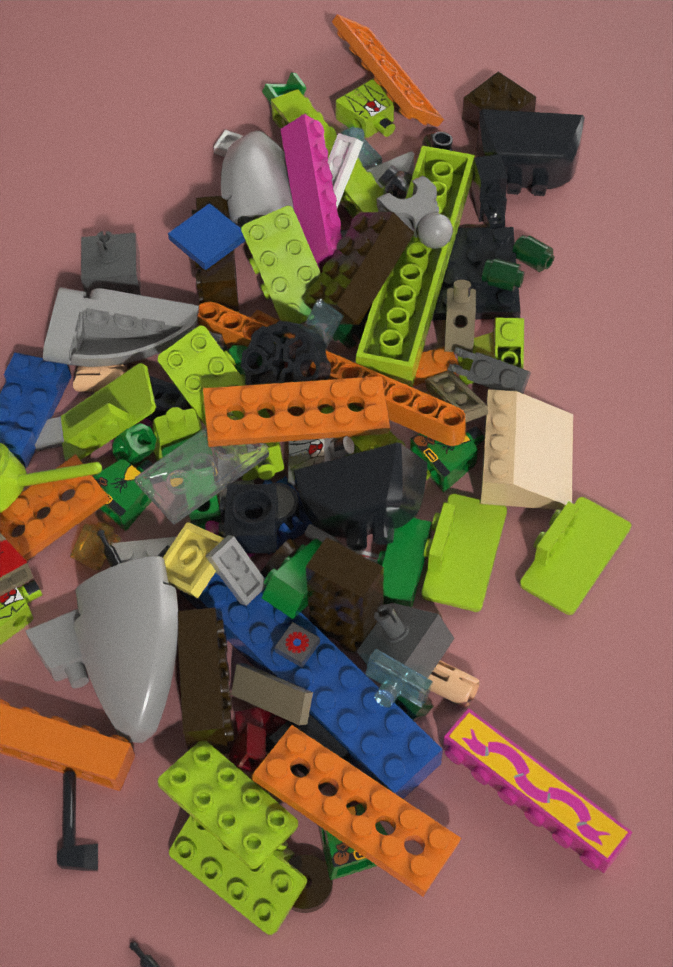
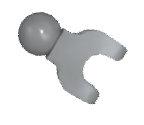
(420, 213)

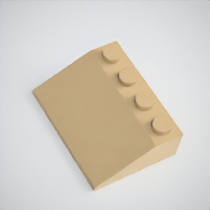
(526, 452)

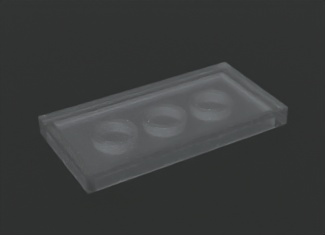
(196, 473)

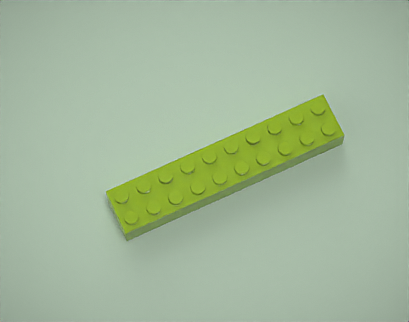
(408, 298)

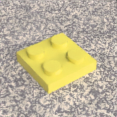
(187, 560)

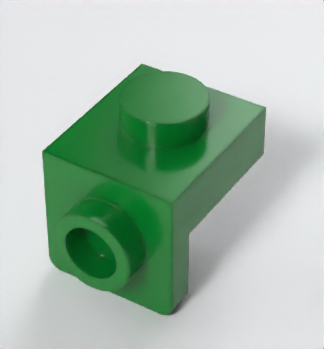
(275, 90)

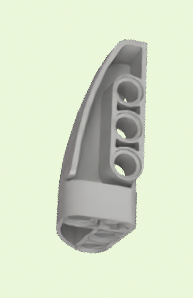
(254, 178)
(113, 327)
(129, 642)

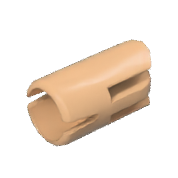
(95, 378)
(453, 684)

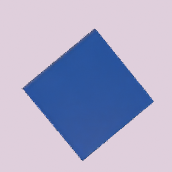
(207, 236)

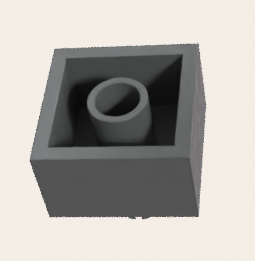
(110, 263)
(408, 636)

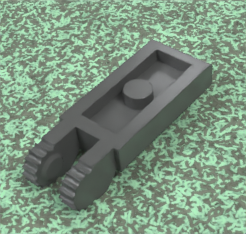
(492, 372)

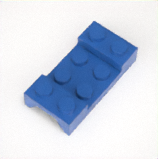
(28, 400)

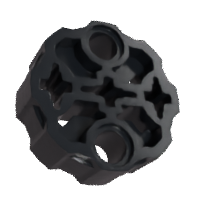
(297, 351)

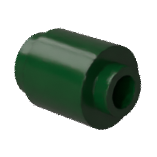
(533, 253)
(503, 274)

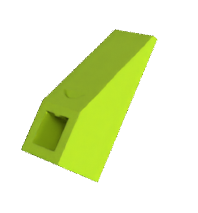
(509, 340)

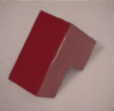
(249, 748)

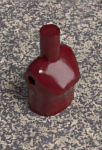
(260, 718)

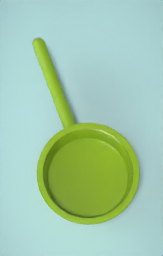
(14, 476)

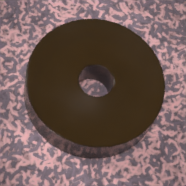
(287, 549)
(320, 891)

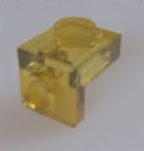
(90, 547)

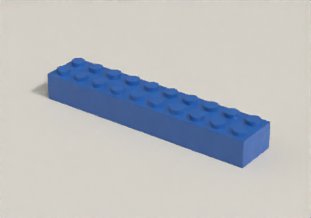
(377, 738)

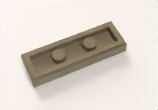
(452, 390)
(272, 694)

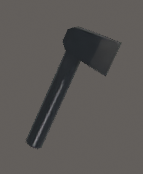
(72, 856)

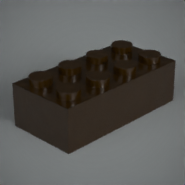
(361, 264)
(219, 280)
(343, 593)
(204, 679)

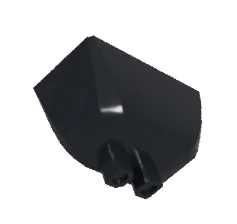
(534, 146)
(364, 493)

